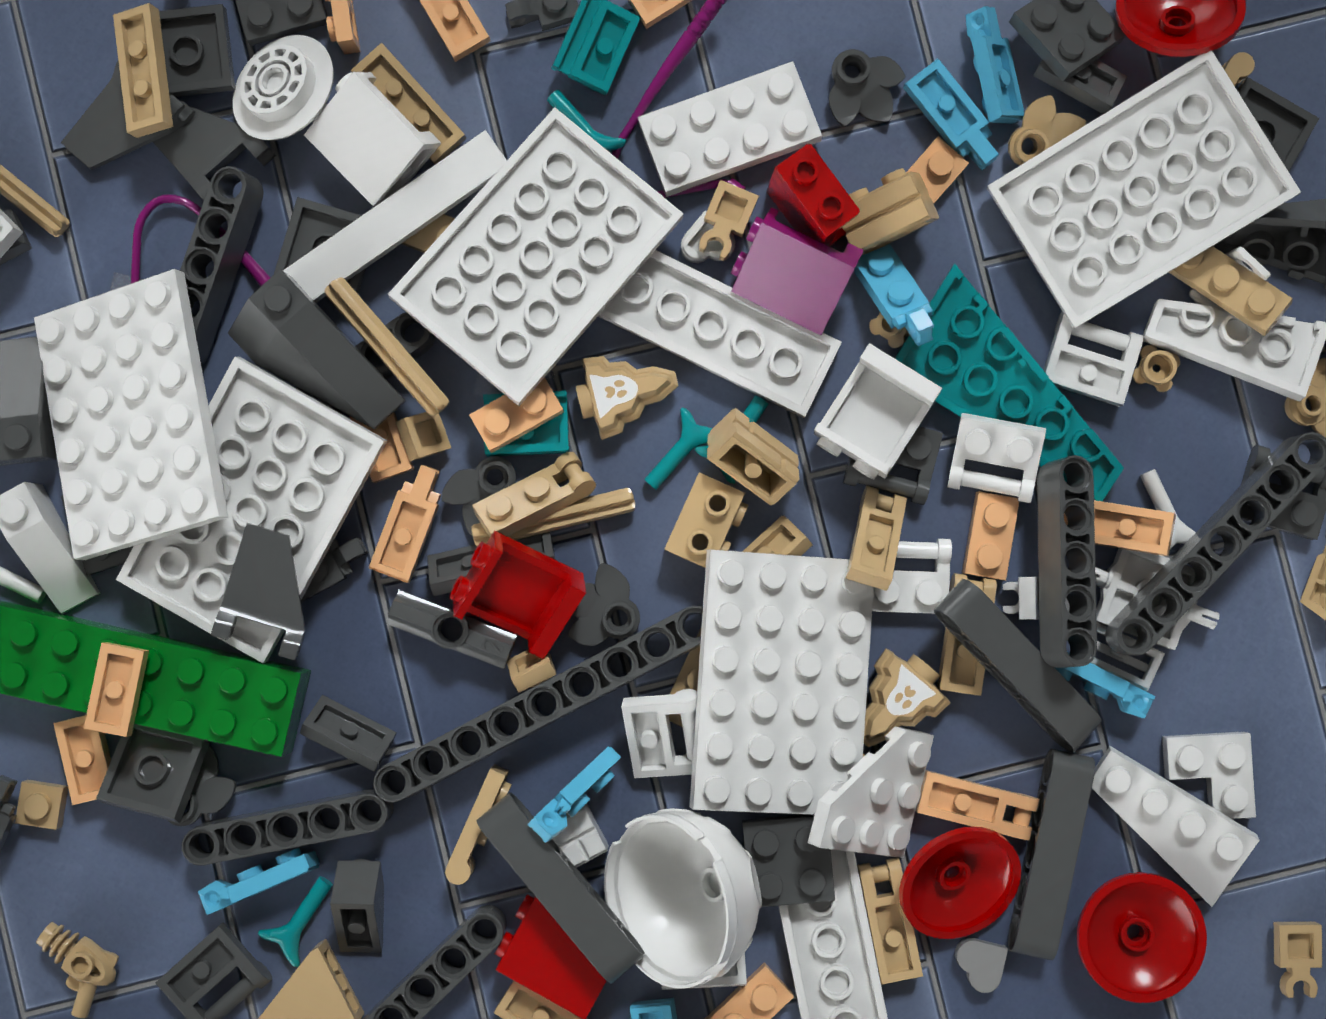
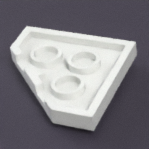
(878, 801)

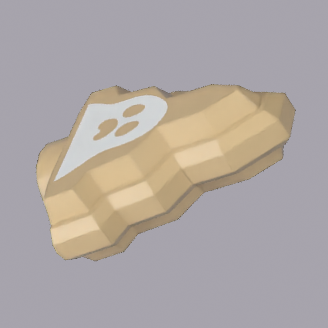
(619, 392)
(900, 696)

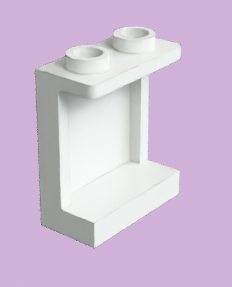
(369, 138)
(876, 413)

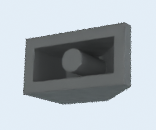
(358, 906)

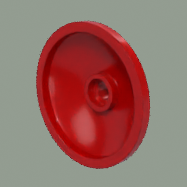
(1180, 26)
(960, 882)
(1162, 954)

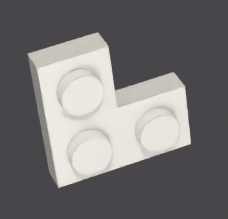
(1223, 761)

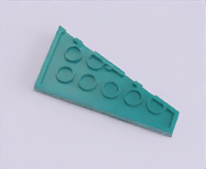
(995, 377)

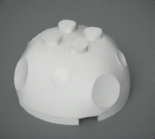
(683, 895)

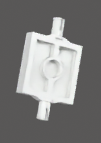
(1127, 578)

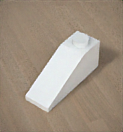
(44, 545)

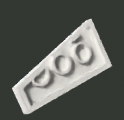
(1217, 339)
(1182, 829)

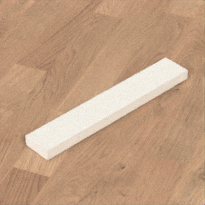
(399, 216)

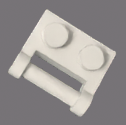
(1088, 371)
(997, 444)
(917, 589)
(651, 735)

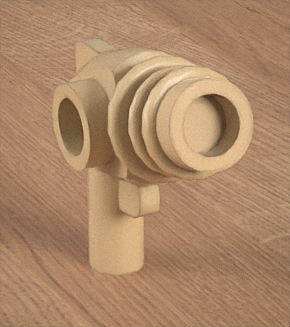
(83, 962)

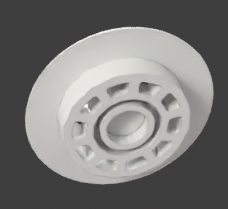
(274, 96)

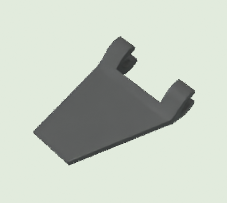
(102, 131)
(207, 146)
(264, 589)

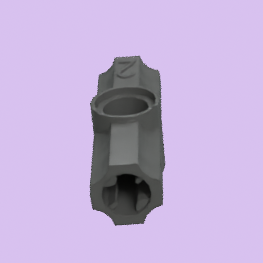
(426, 620)

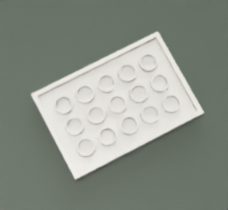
(1143, 189)
(536, 256)
(130, 416)
(281, 468)
(779, 682)

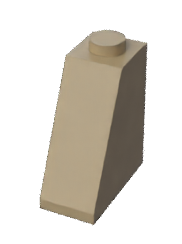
(316, 990)

